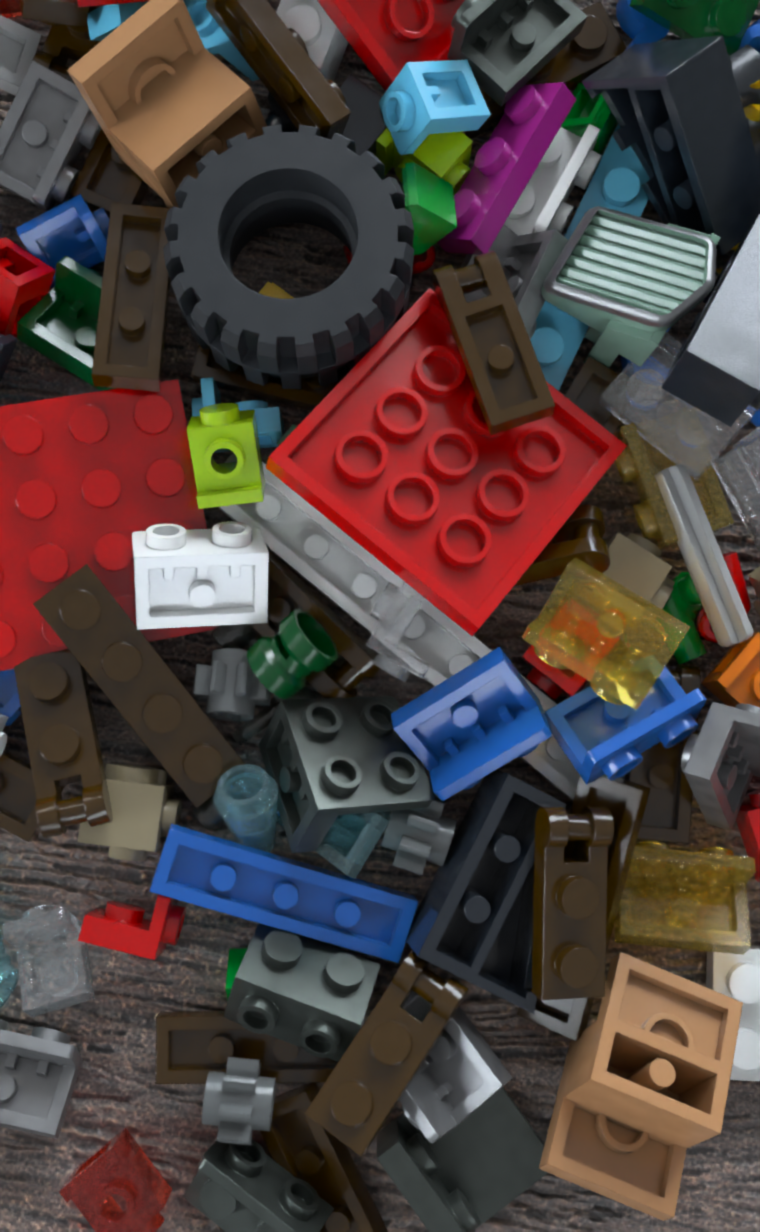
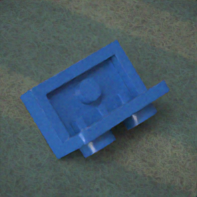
(472, 724)
(611, 737)

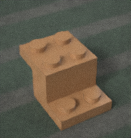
(164, 96)
(643, 1086)

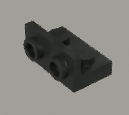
(253, 1193)

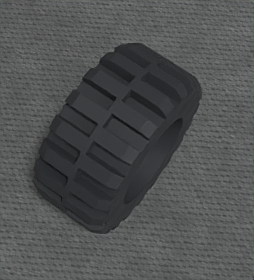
(276, 183)

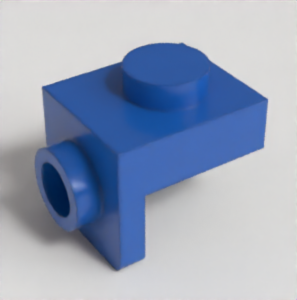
(69, 232)

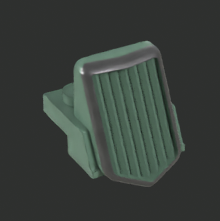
(630, 280)

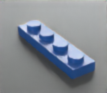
(283, 893)

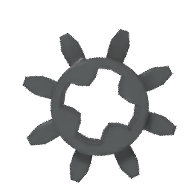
(229, 686)
(419, 836)
(239, 1101)

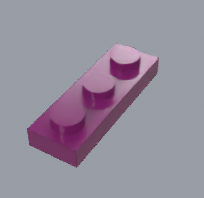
(506, 165)

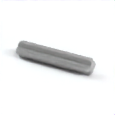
(704, 557)

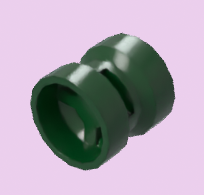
(292, 654)

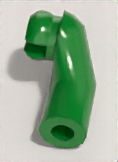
(685, 606)

